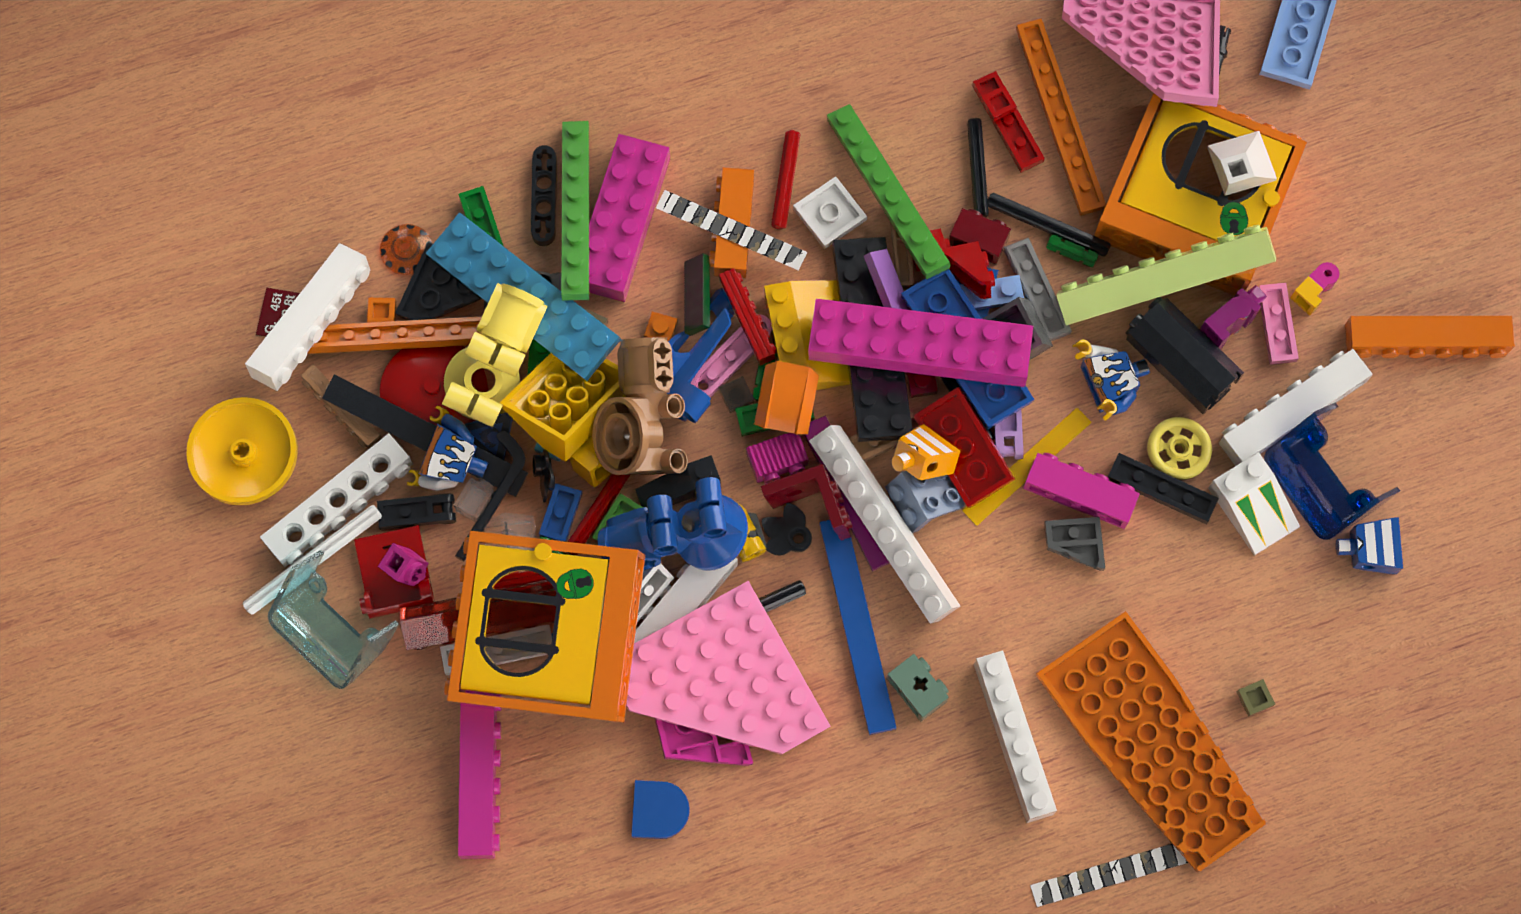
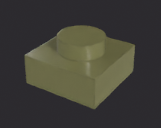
(1255, 697)

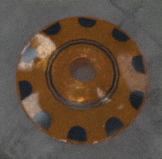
(398, 259)

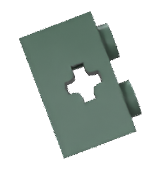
(920, 702)

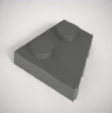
(1077, 540)

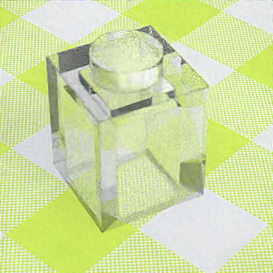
(474, 498)

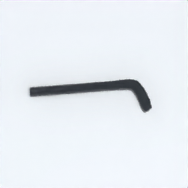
(516, 467)

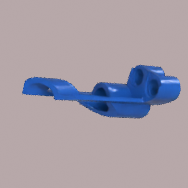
(689, 363)

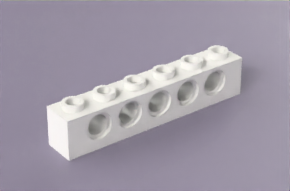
(342, 485)

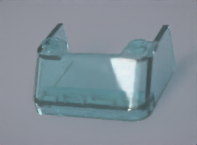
(319, 631)

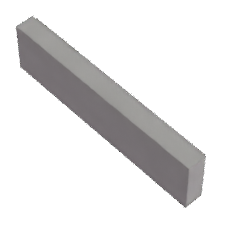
(1037, 287)

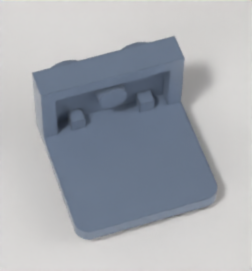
(923, 499)

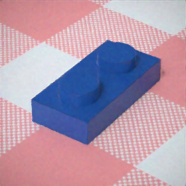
(560, 513)

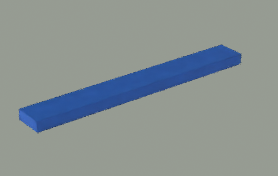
(858, 631)

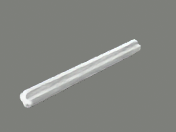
(328, 546)

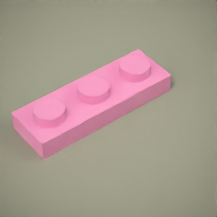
(1278, 324)

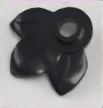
(543, 468)
(784, 529)

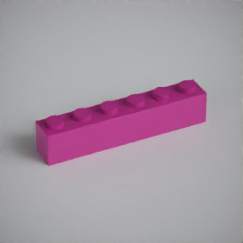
(478, 780)

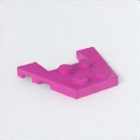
(692, 745)

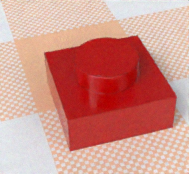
(998, 103)

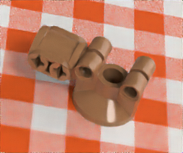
(628, 428)

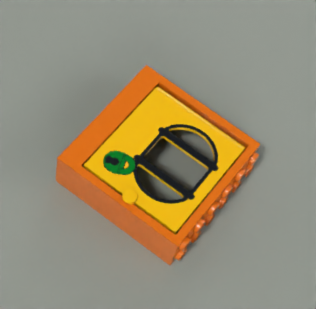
(1166, 213)
(572, 655)

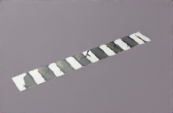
(731, 230)
(1106, 874)

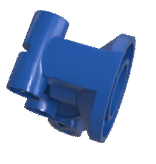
(662, 531)

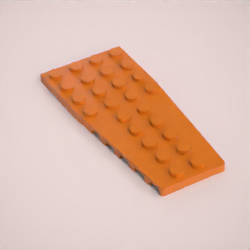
(1152, 740)

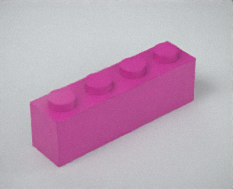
(1081, 490)

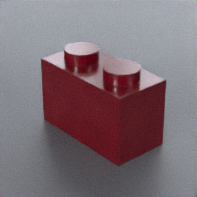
(974, 227)

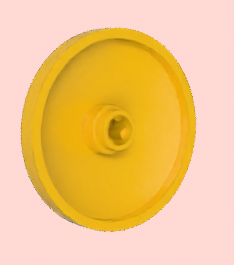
(242, 451)

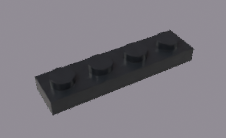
(1163, 488)

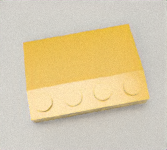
(791, 316)
(560, 405)

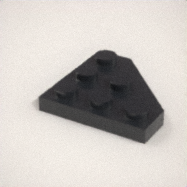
(433, 292)

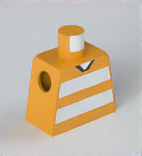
(925, 454)

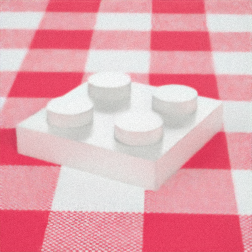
(830, 212)

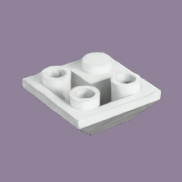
(1242, 163)

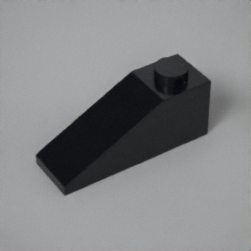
(679, 485)

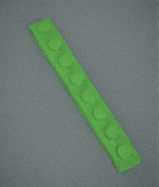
(888, 192)
(575, 211)

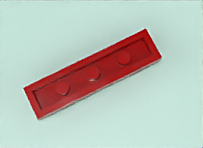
(1011, 128)

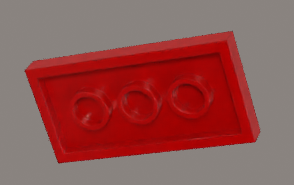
(979, 465)

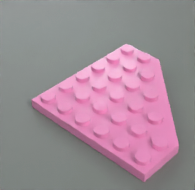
(1159, 42)
(725, 676)

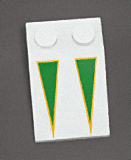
(1254, 503)

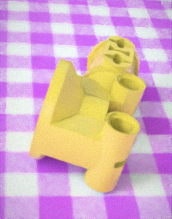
(502, 337)

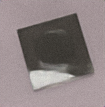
(736, 394)

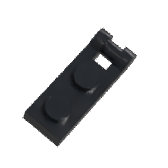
(416, 511)

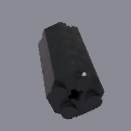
(1183, 354)

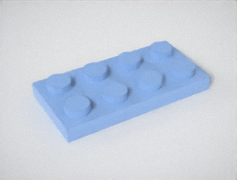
(1297, 41)

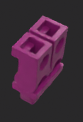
(1233, 315)

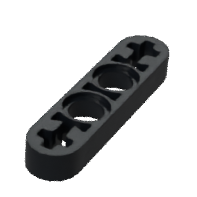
(543, 195)

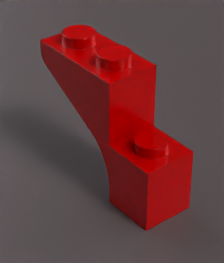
(967, 265)

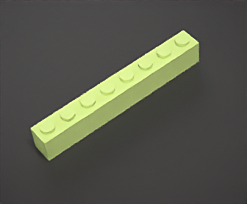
(1166, 275)

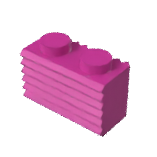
(777, 457)

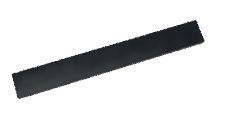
(407, 426)

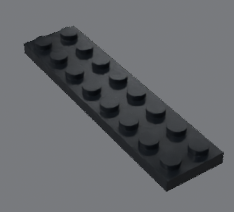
(877, 394)

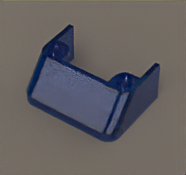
(1312, 482)

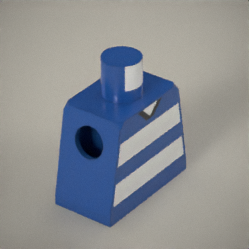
(1374, 546)

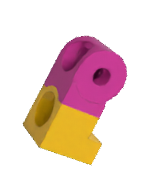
(1319, 281)

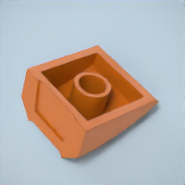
(786, 397)

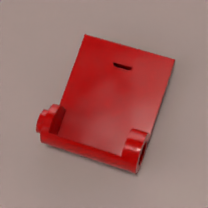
(382, 592)

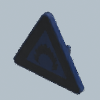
(486, 435)

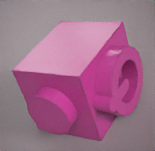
(404, 565)

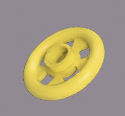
(1199, 438)

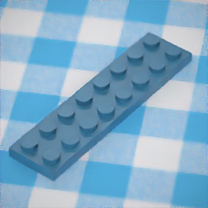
(483, 262)

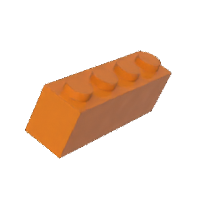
(735, 203)

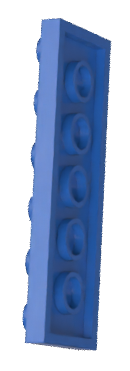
(945, 296)

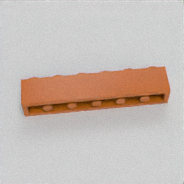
(1430, 336)

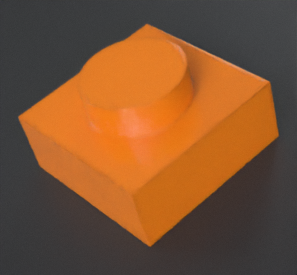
(381, 309)
(660, 326)

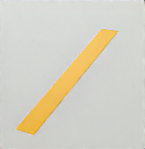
(1051, 443)

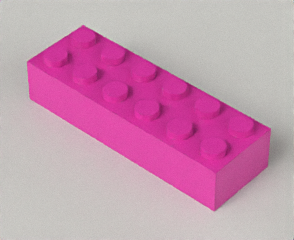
(624, 214)

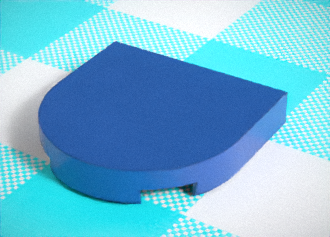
(658, 810)

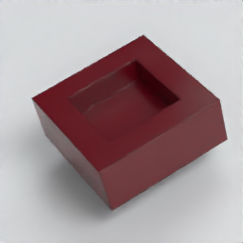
(921, 385)

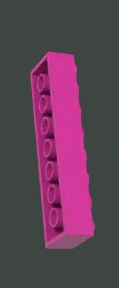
(920, 342)

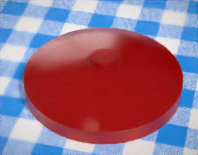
(417, 381)

